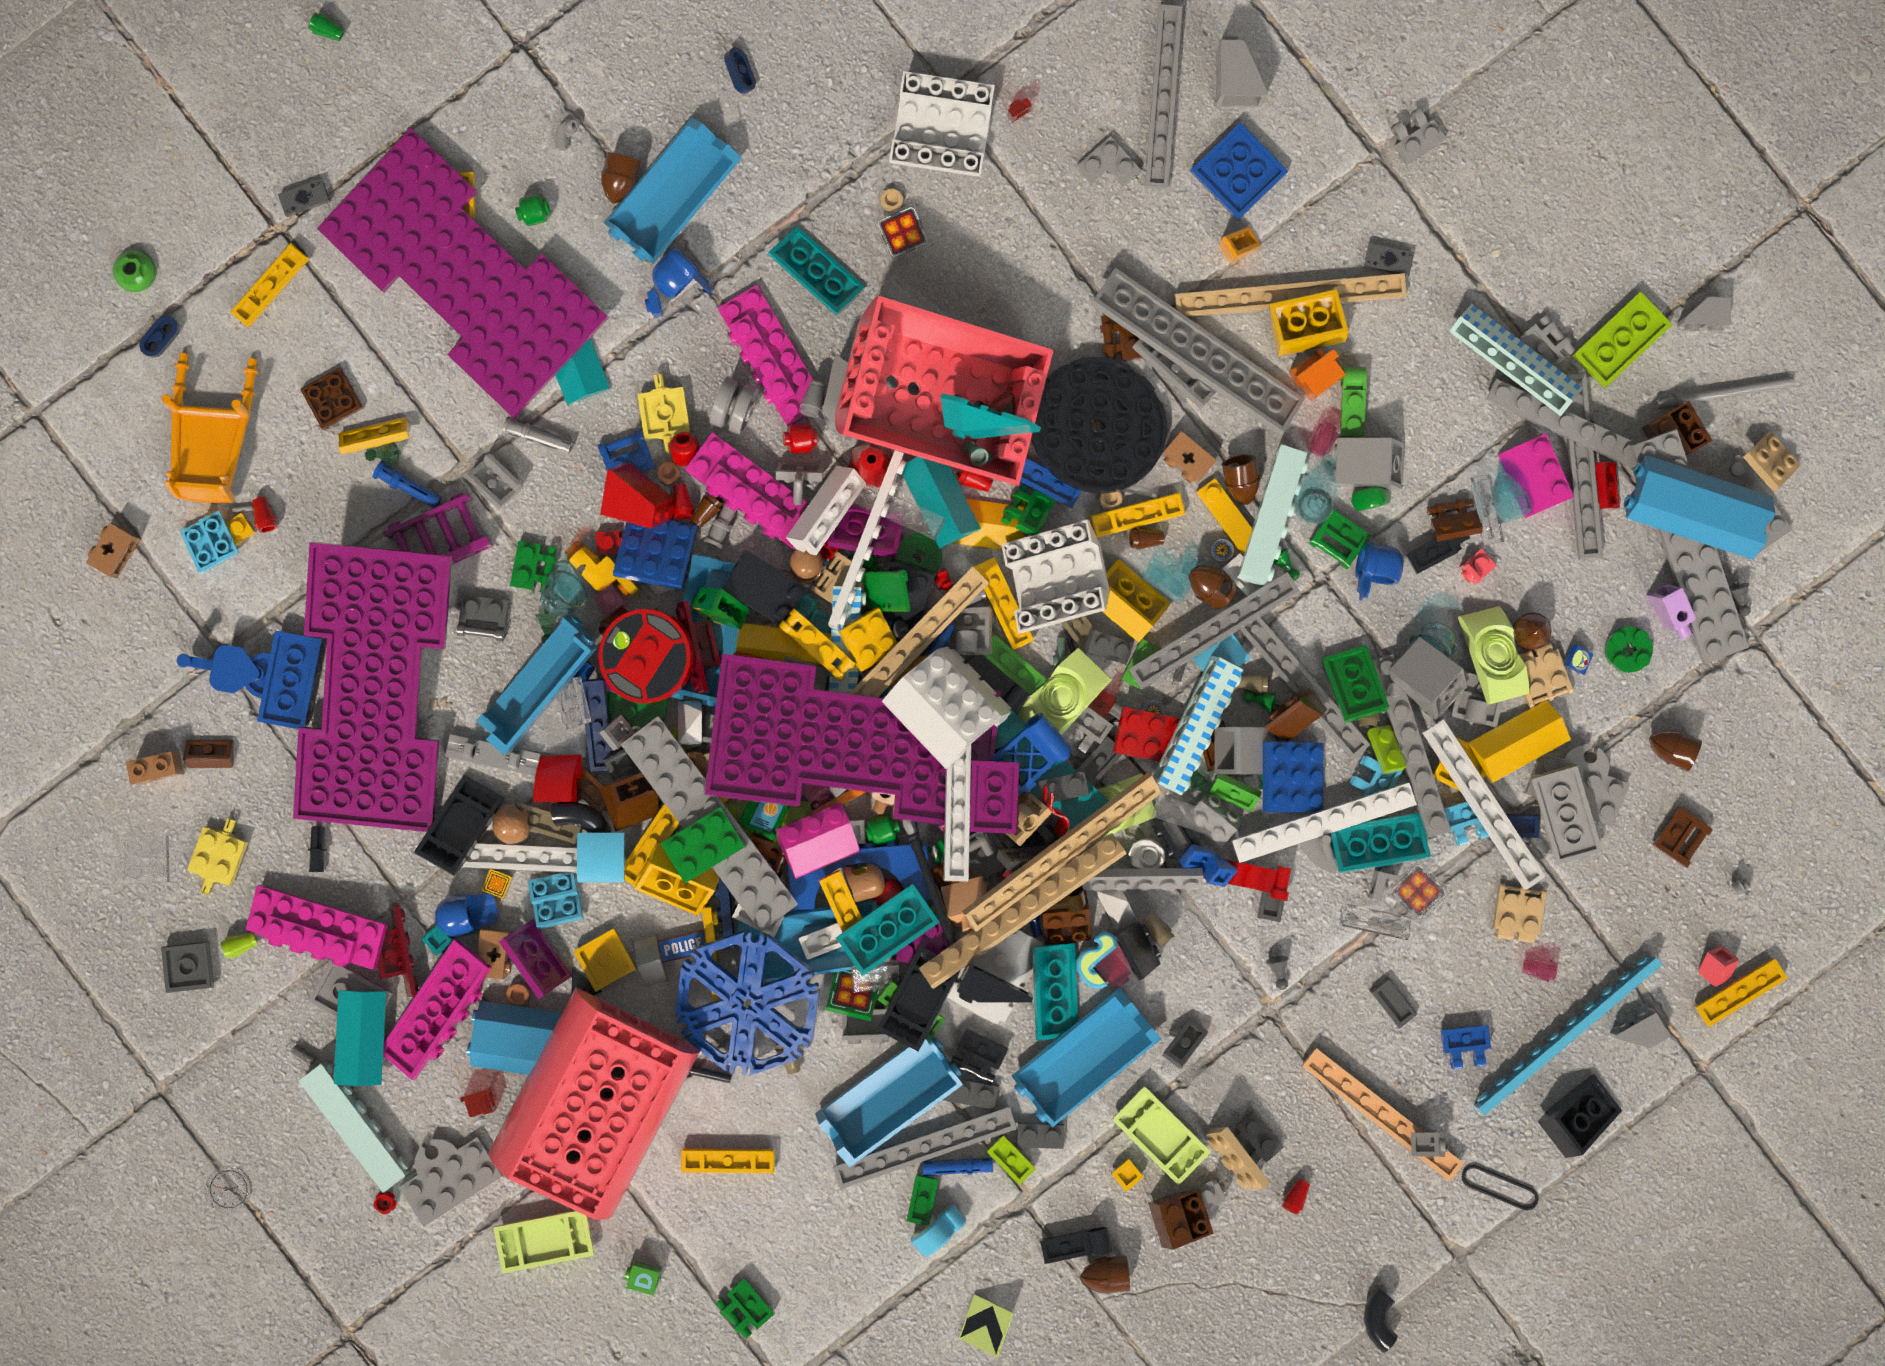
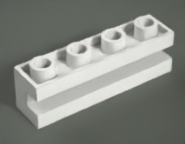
(826, 510)

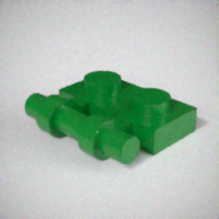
(1035, 513)
(527, 562)
(749, 1303)

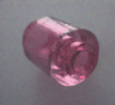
(1323, 439)

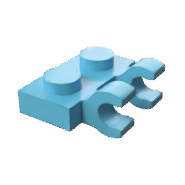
(1377, 781)
(1460, 817)

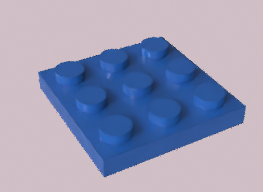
(1239, 171)
(656, 554)
(1292, 777)

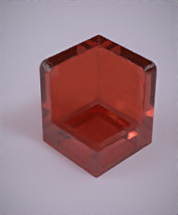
(1103, 703)
(479, 1102)

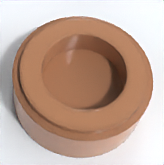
(669, 473)
(518, 994)

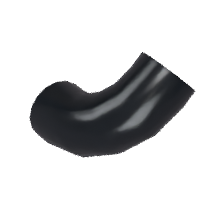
(579, 815)
(1376, 1320)

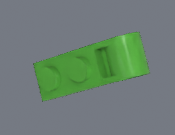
(1353, 401)

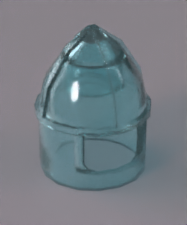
(1509, 498)
(1314, 505)

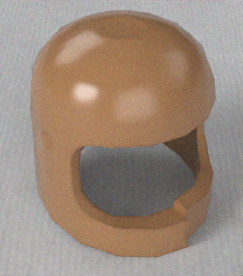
(806, 566)
(865, 885)

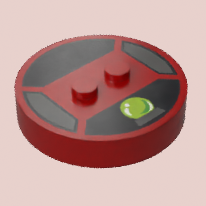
(646, 655)

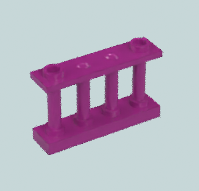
(459, 553)

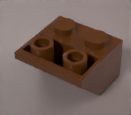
(1688, 424)
(1295, 715)
(630, 801)
(1065, 926)
(1180, 1218)

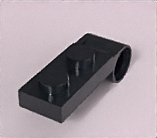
(1011, 692)
(1076, 1244)

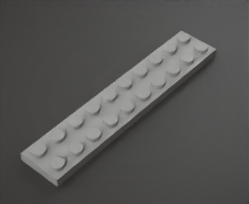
(1198, 351)
(1697, 570)
(682, 791)

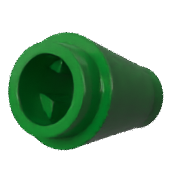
(325, 27)

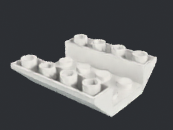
(942, 124)
(1057, 576)

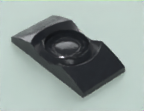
(459, 825)
(915, 1004)

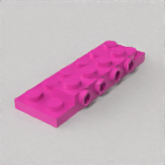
(768, 352)
(746, 488)
(316, 928)
(436, 1010)

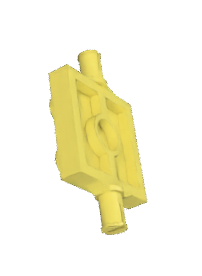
(663, 412)
(217, 856)

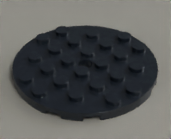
(1131, 419)

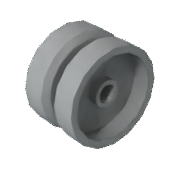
(734, 405)

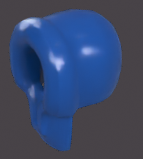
(675, 273)
(1378, 565)
(453, 918)

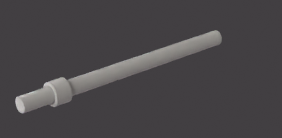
(1681, 398)

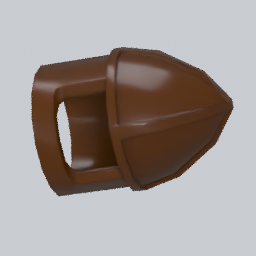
(618, 176)
(1243, 479)
(1206, 585)
(1531, 631)
(1676, 748)
(1107, 1275)

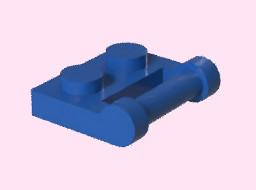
(639, 458)

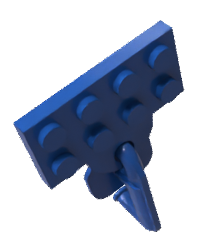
(284, 681)

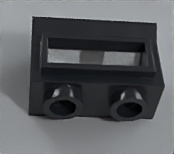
(1177, 838)

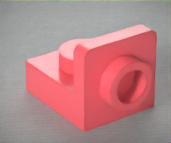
(1477, 567)

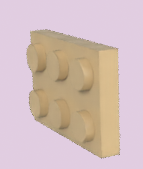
(1236, 1159)

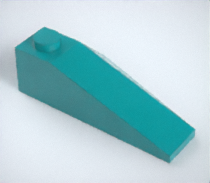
(981, 422)

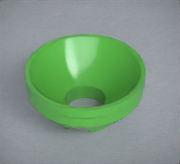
(144, 274)

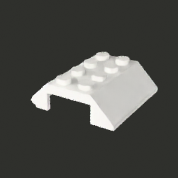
(945, 705)
(1007, 960)

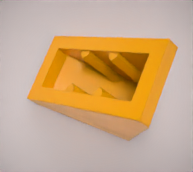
(1239, 244)

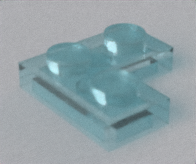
(1172, 583)

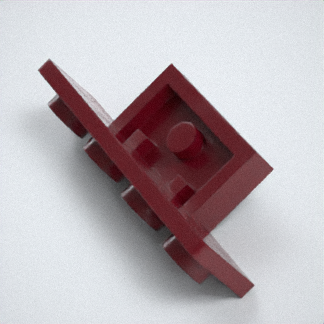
(703, 642)
(394, 956)

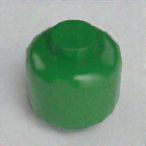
(533, 209)
(882, 829)

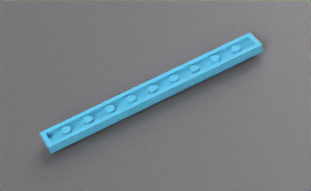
(1573, 1029)

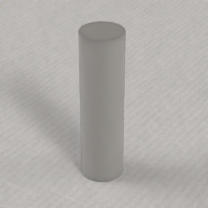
(242, 508)

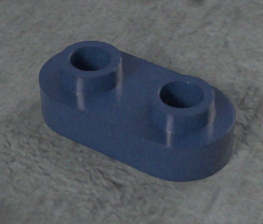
(740, 70)
(158, 335)

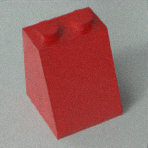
(635, 498)

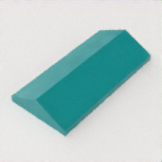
(816, 270)
(582, 375)
(939, 492)
(1380, 843)
(887, 930)
(1054, 989)
(359, 1037)

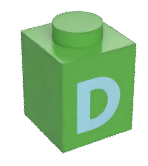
(643, 1277)

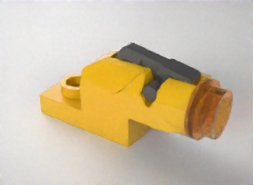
(596, 573)

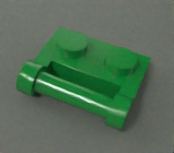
(1343, 532)

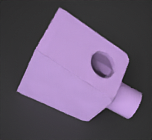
(1673, 609)

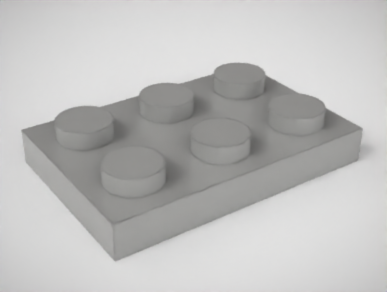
(341, 978)

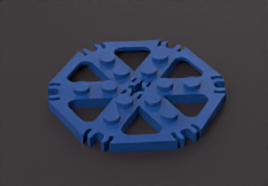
(743, 1019)

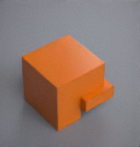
(1317, 373)

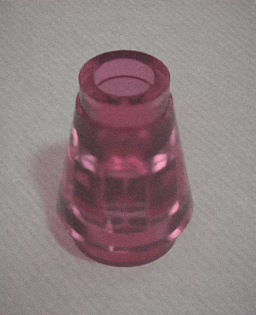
(1540, 969)

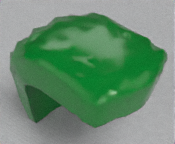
(1370, 498)

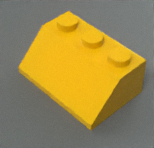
(1308, 323)
(1133, 601)
(664, 883)

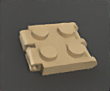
(835, 579)
(1545, 674)
(1518, 913)

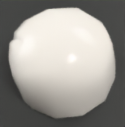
(1147, 854)

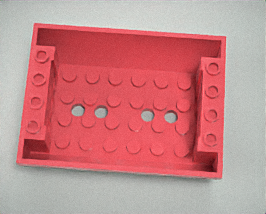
(940, 359)
(566, 1098)

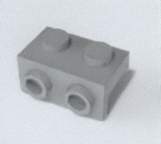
(494, 481)
(1231, 822)
(859, 1029)

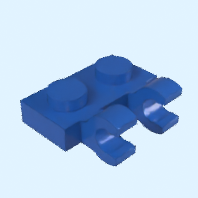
(1466, 1039)

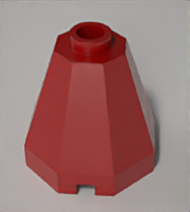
(875, 472)

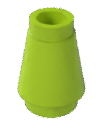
(238, 944)

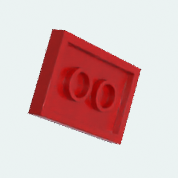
(1144, 733)

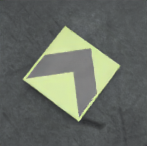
(986, 1325)

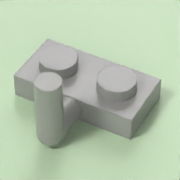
(798, 473)

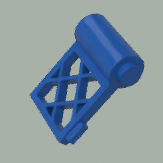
(1047, 742)

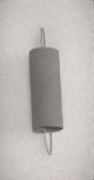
(995, 622)
(1179, 673)
(302, 1054)

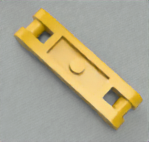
(817, 644)

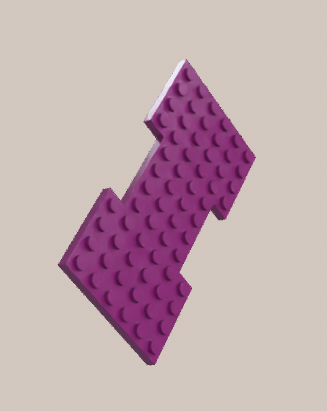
(512, 319)
(376, 619)
(784, 733)

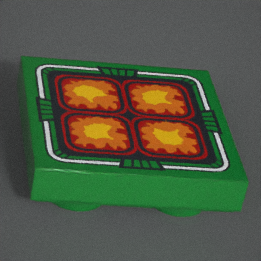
(846, 1001)

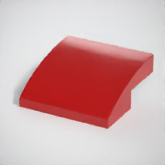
(557, 778)

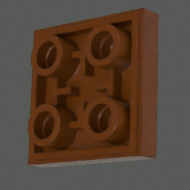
(331, 398)

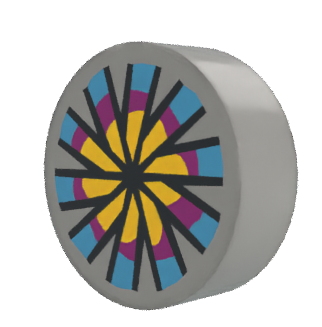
(1222, 550)
(1154, 706)

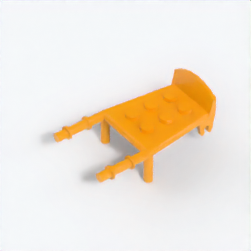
(206, 441)

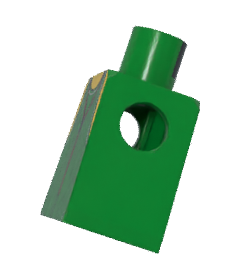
(711, 603)

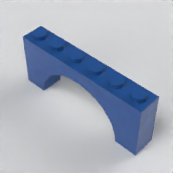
(893, 857)

